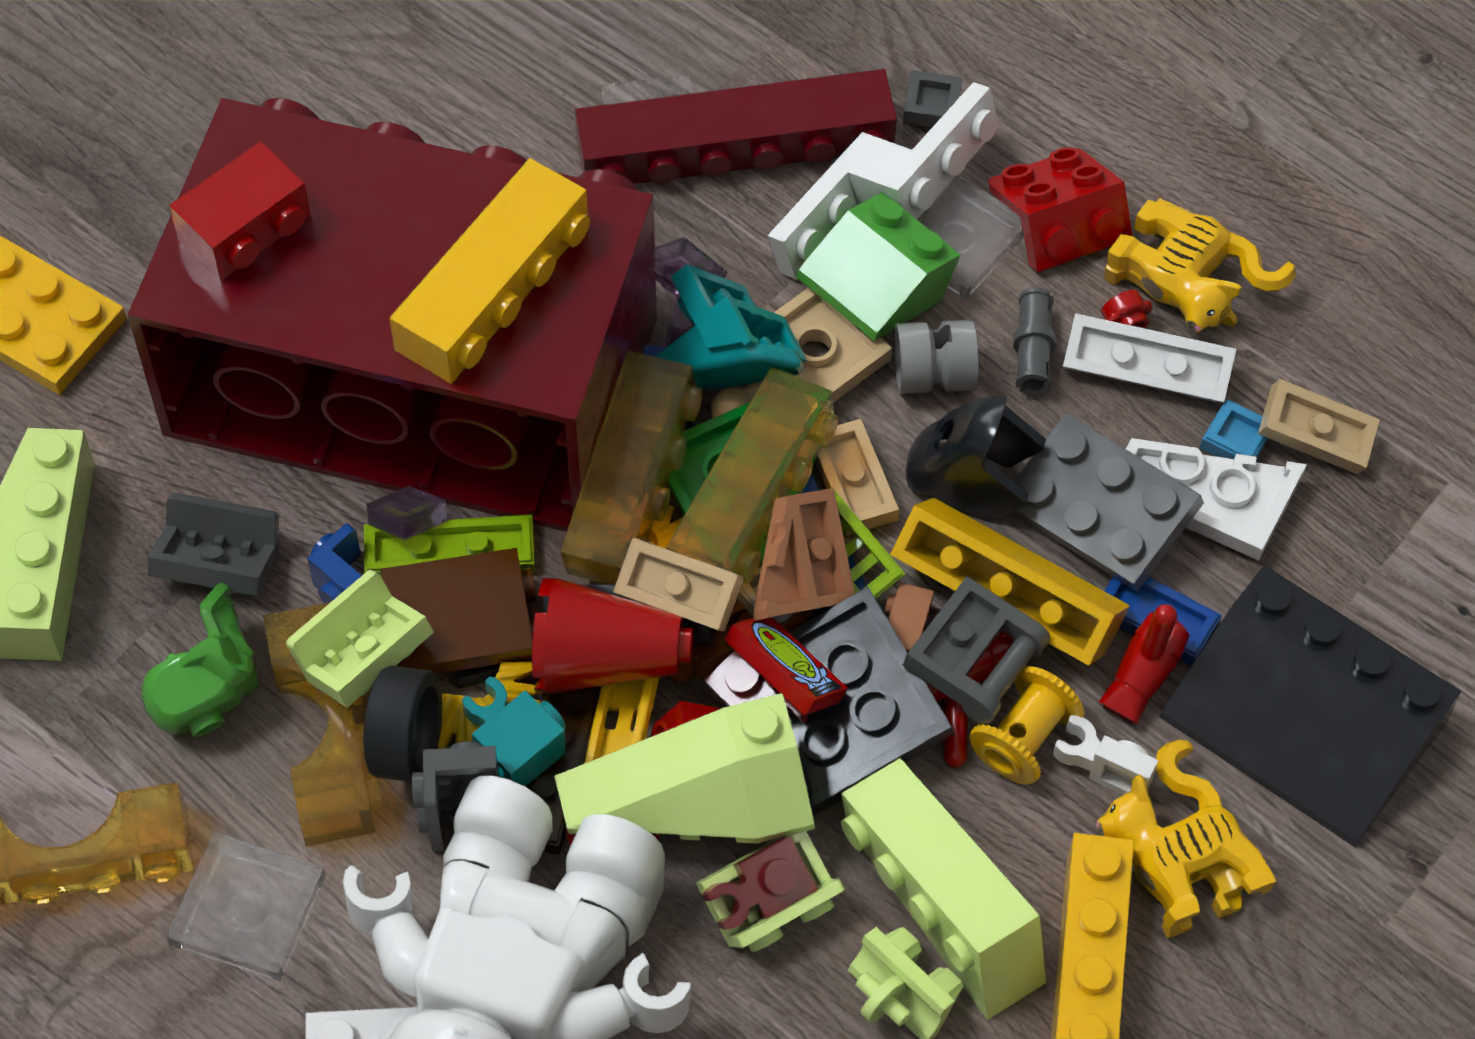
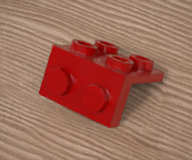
(1064, 205)

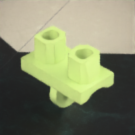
(899, 987)

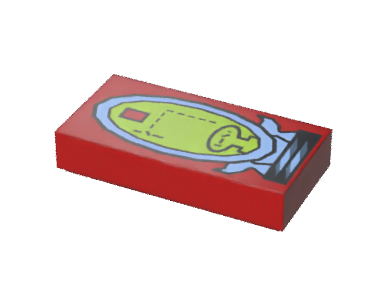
(786, 664)

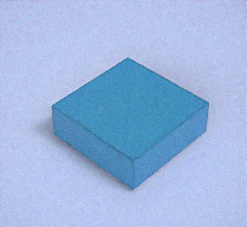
(1234, 432)

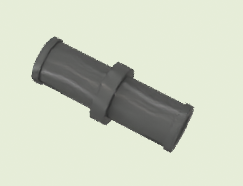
(1034, 341)

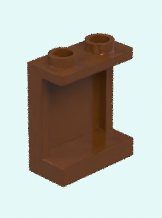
(472, 607)

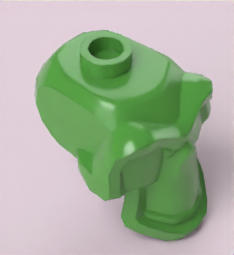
(210, 680)

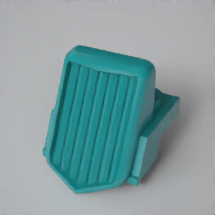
(731, 336)

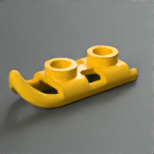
(631, 701)

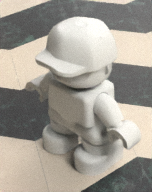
(514, 953)

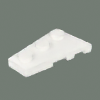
(1238, 494)

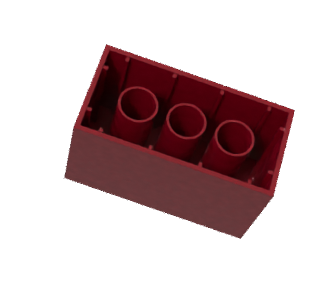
(300, 344)

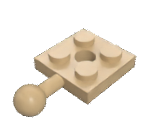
(846, 364)

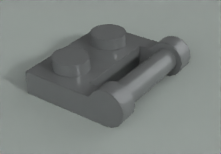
(962, 636)

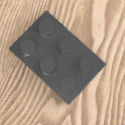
(1104, 502)

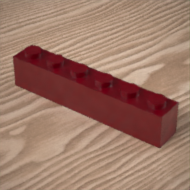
(735, 127)

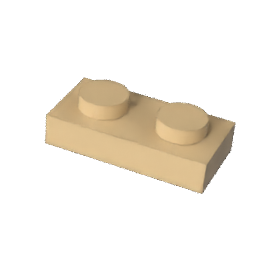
(1318, 426)
(857, 476)
(678, 584)

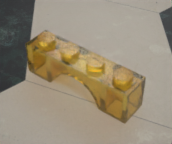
(331, 784)
(138, 841)

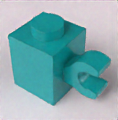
(524, 732)

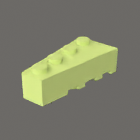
(41, 540)
(948, 887)

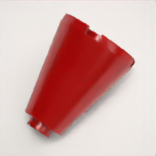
(603, 639)

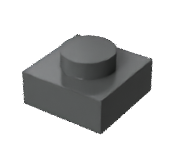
(930, 97)

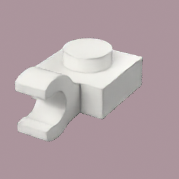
(1109, 761)

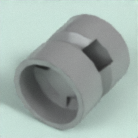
(936, 357)

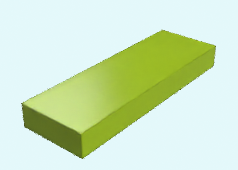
(451, 540)

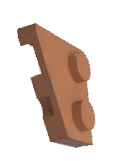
(803, 557)

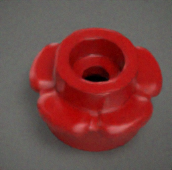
(1127, 309)

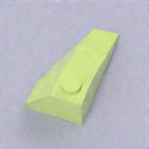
(709, 777)

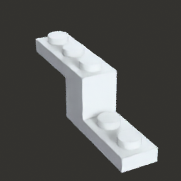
(879, 166)

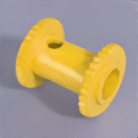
(1025, 727)

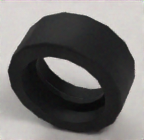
(401, 722)

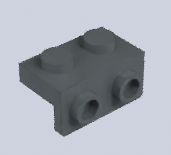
(216, 544)
(444, 783)

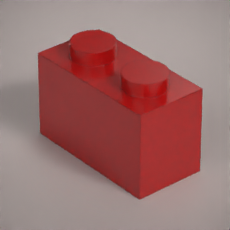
(241, 211)

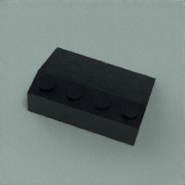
(1310, 705)

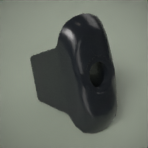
(960, 468)

